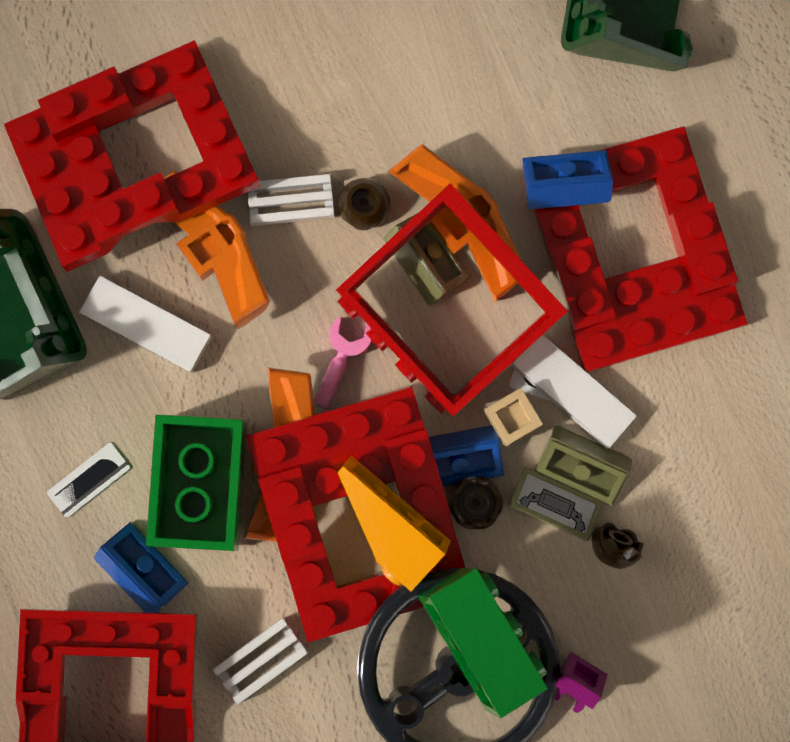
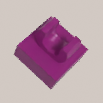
(581, 682)

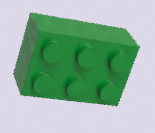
(196, 483)
(484, 641)

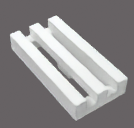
(290, 184)
(230, 683)

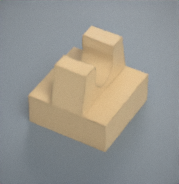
(513, 417)

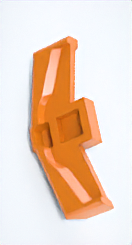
(428, 176)
(220, 246)
(290, 400)

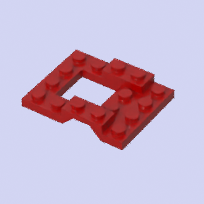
(76, 178)
(661, 302)
(300, 470)
(52, 634)

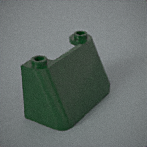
(627, 32)
(35, 319)

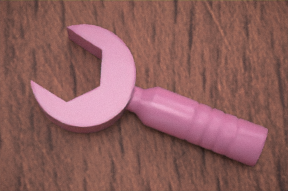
(338, 364)

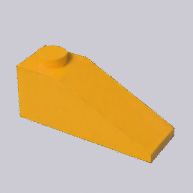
(396, 532)

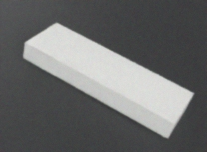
(145, 324)
(574, 391)

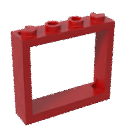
(410, 364)

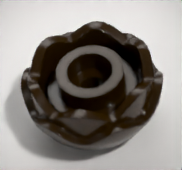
(364, 217)
(461, 502)
(616, 546)

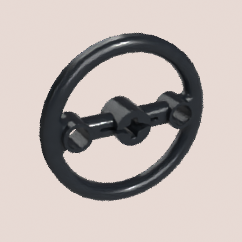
(443, 679)

